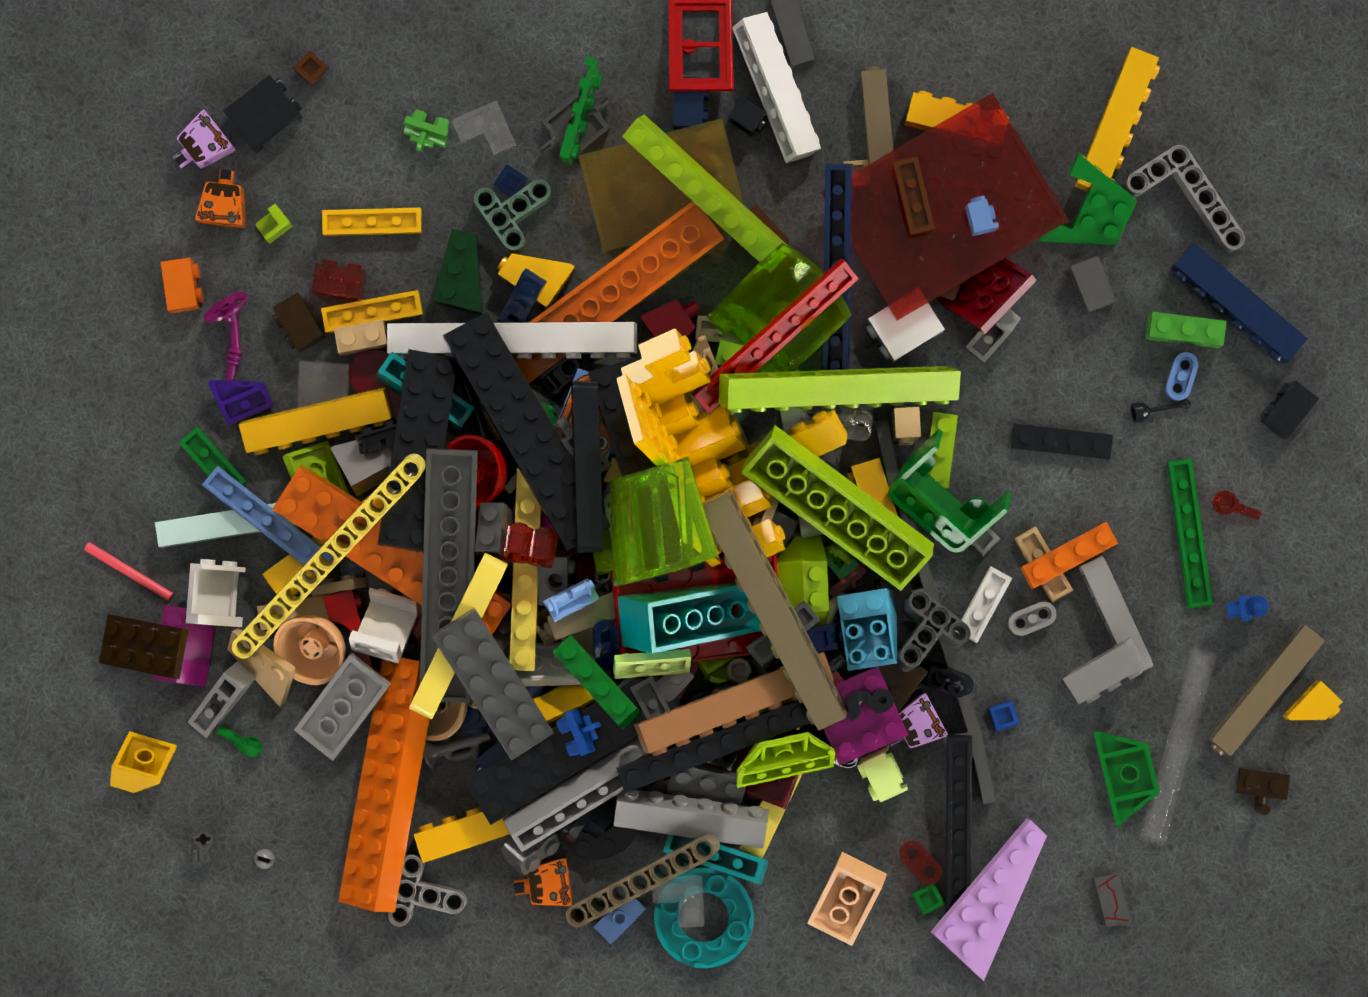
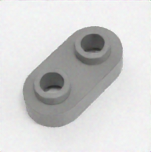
(1031, 619)

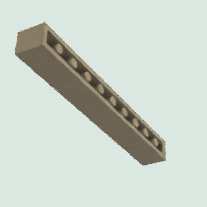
(774, 610)

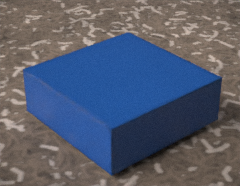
(1003, 715)

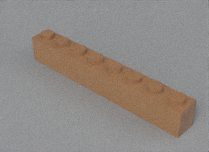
(716, 710)

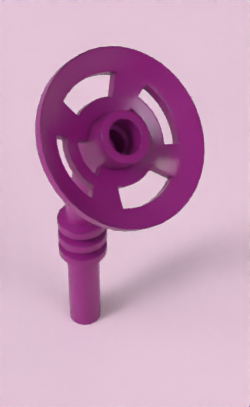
(227, 310)

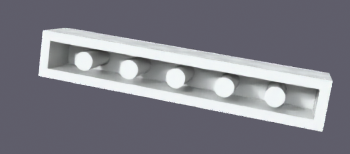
(776, 87)

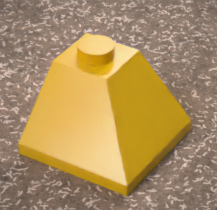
(140, 762)

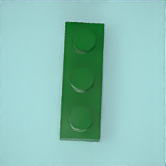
(208, 455)

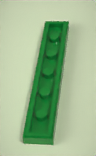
(1189, 533)

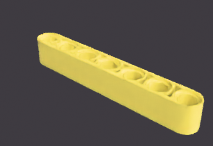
(439, 671)

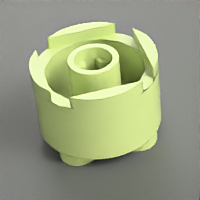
(882, 774)

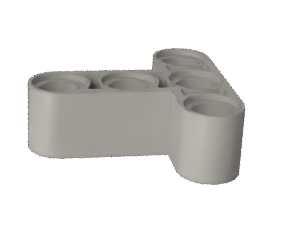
(417, 898)

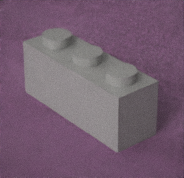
(1105, 672)

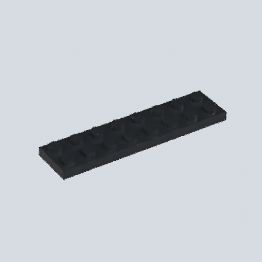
(419, 426)

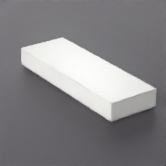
(985, 602)

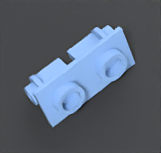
(571, 599)

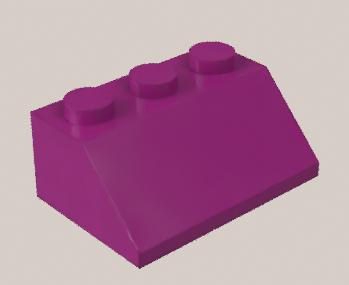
(197, 650)

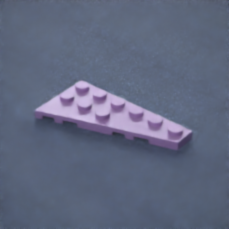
(982, 913)

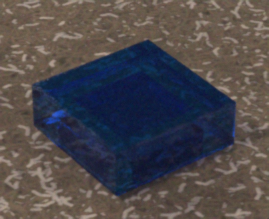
(510, 181)

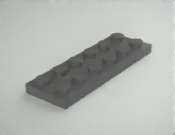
(492, 683)

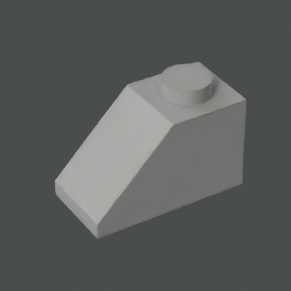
(985, 344)

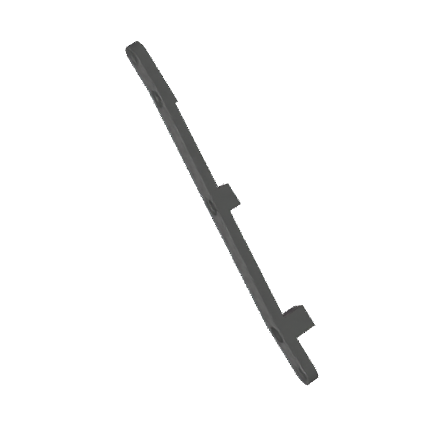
(949, 654)

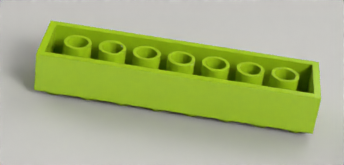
(838, 508)

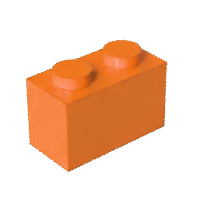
(181, 285)

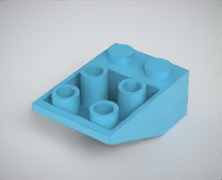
(869, 628)

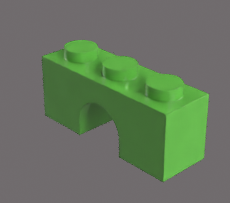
(1182, 328)

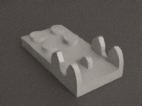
(342, 707)

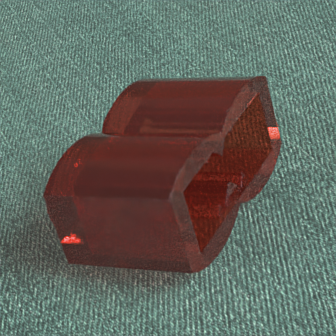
(530, 545)

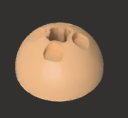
(312, 647)

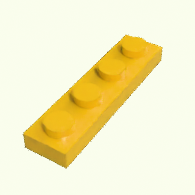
(372, 221)
(381, 308)

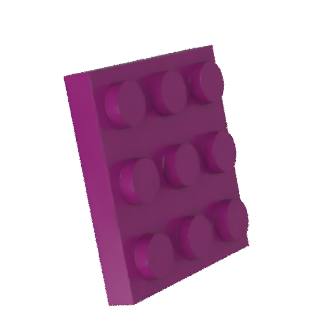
(870, 729)

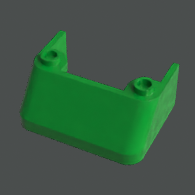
(935, 508)

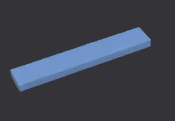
(262, 516)

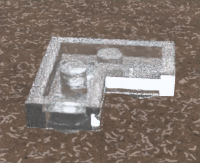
(486, 121)
(688, 894)

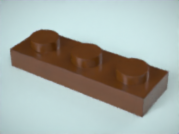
(913, 195)

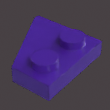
(240, 398)

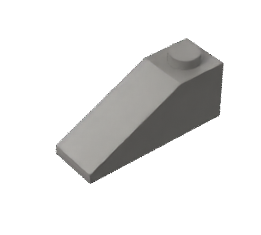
(221, 698)

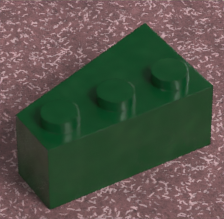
(460, 274)

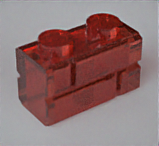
(339, 281)

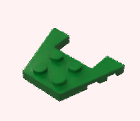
(1102, 212)

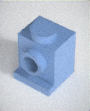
(980, 216)

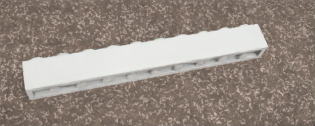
(525, 338)

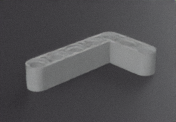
(1192, 192)

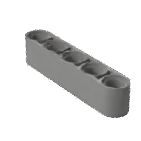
(1112, 606)

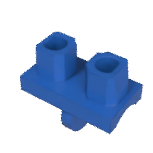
(1247, 607)
(582, 731)

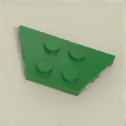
(1127, 773)

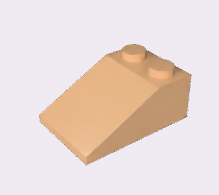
(847, 898)

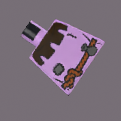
(202, 142)
(921, 723)

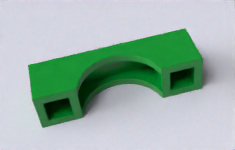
(596, 682)

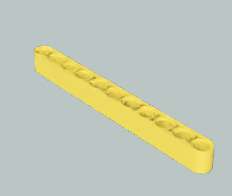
(320, 565)

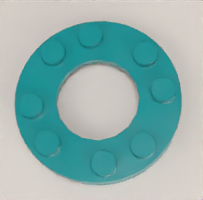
(724, 947)

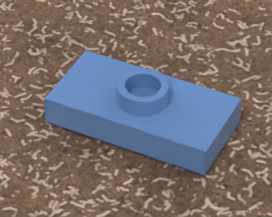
(619, 919)

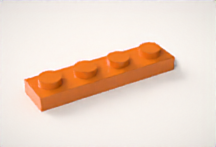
(1068, 555)

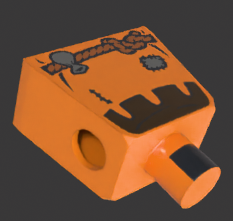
(222, 202)
(547, 884)

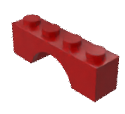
(344, 610)

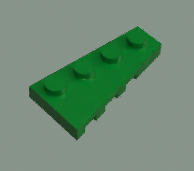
(588, 85)

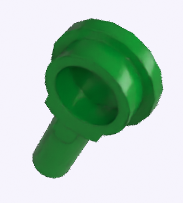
(249, 746)

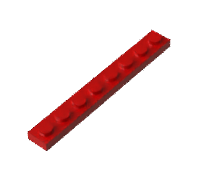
(780, 330)

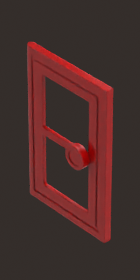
(688, 46)

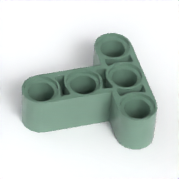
(512, 217)

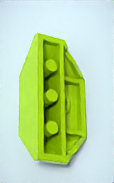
(805, 575)
(784, 758)

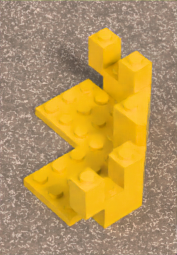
(671, 428)

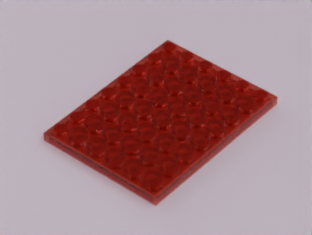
(959, 160)

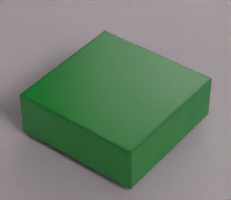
(928, 898)

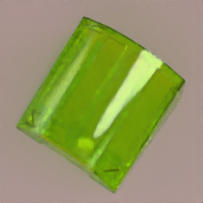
(765, 294)
(657, 523)

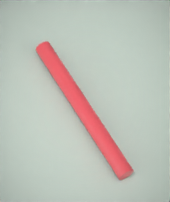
(128, 571)

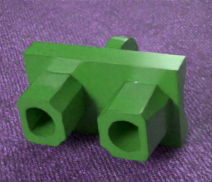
(425, 133)

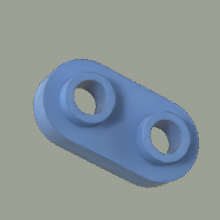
(1181, 377)

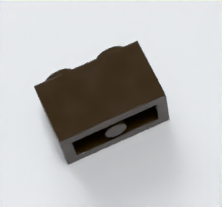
(298, 322)

